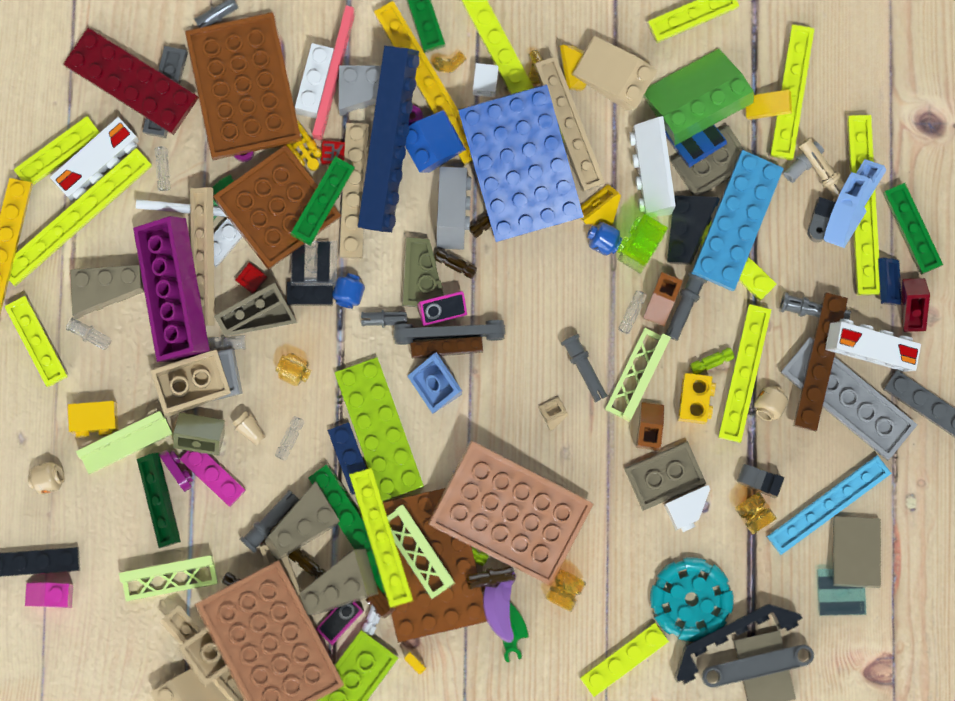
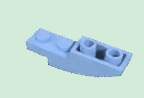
(851, 201)

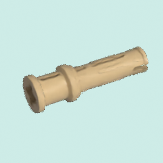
(828, 181)

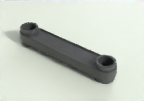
(405, 333)
(758, 666)

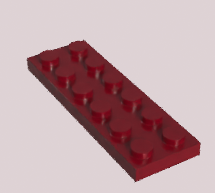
(130, 81)

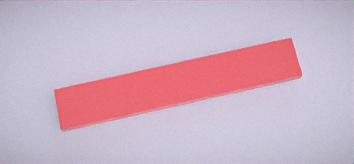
(333, 74)

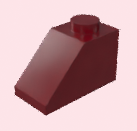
(915, 304)

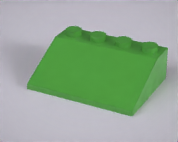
(699, 96)

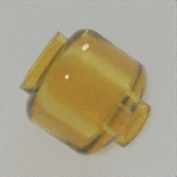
(293, 369)

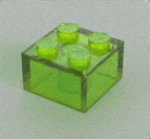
(643, 242)

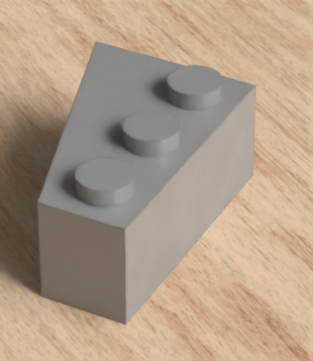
(357, 87)
(452, 207)

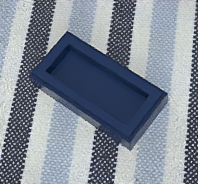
(890, 281)

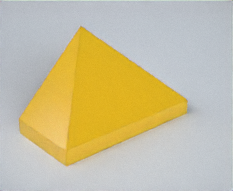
(570, 57)
(601, 206)

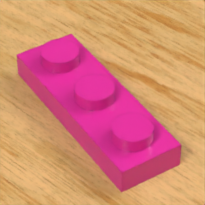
(213, 476)

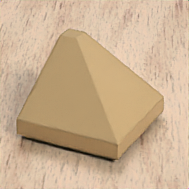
(553, 413)

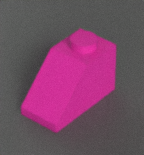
(49, 595)

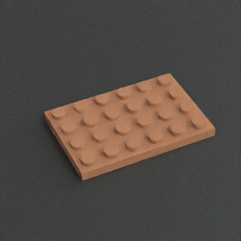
(510, 513)
(269, 639)

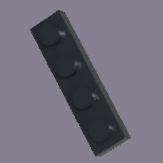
(39, 562)

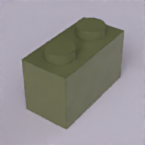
(199, 434)

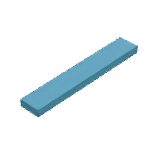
(829, 505)

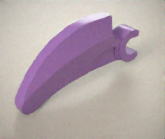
(497, 609)

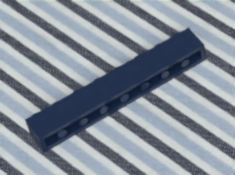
(388, 139)

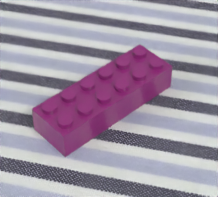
(171, 289)

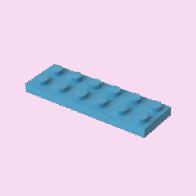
(737, 220)

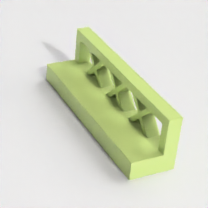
(645, 378)
(125, 442)
(428, 552)
(166, 569)

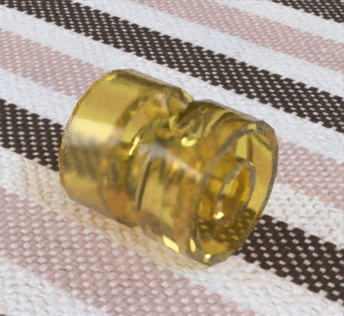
(755, 513)
(565, 590)

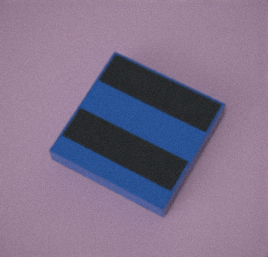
(699, 145)

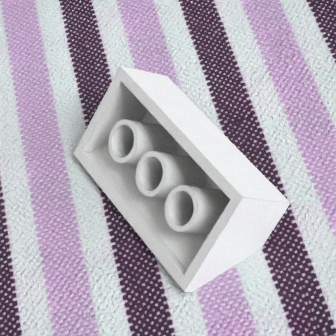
(653, 168)

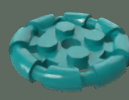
(695, 585)

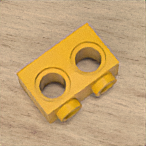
(690, 397)

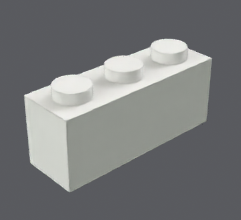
(314, 80)

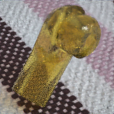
(535, 57)
(448, 65)

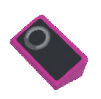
(442, 308)
(339, 621)

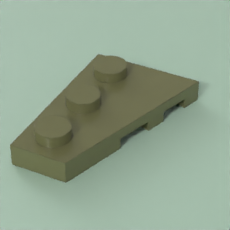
(420, 273)

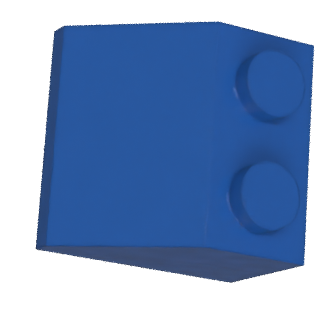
(433, 142)

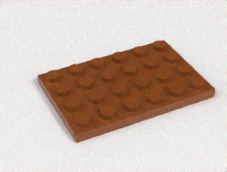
(243, 86)
(455, 606)

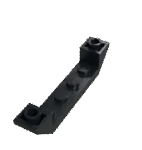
(782, 618)

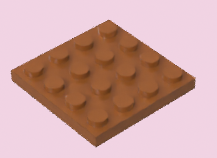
(269, 203)

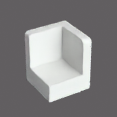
(485, 80)

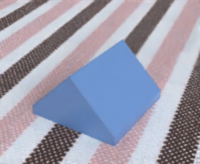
(435, 383)

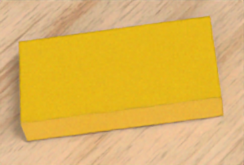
(770, 105)

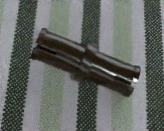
(490, 577)

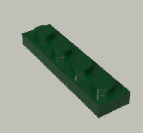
(158, 500)

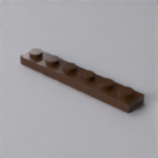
(819, 365)

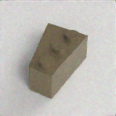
(102, 287)
(256, 312)
(304, 522)
(341, 585)

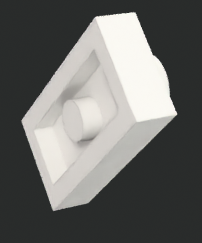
(224, 241)

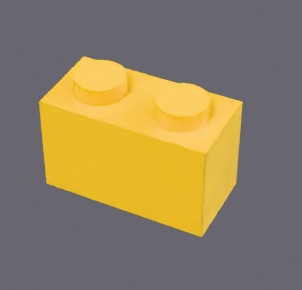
(92, 418)

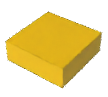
(414, 663)

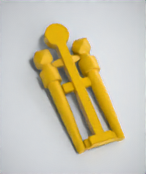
(312, 163)

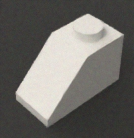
(687, 509)

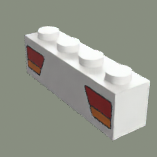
(95, 159)
(873, 346)

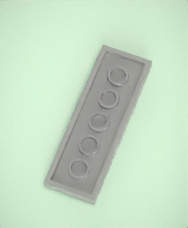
(856, 405)

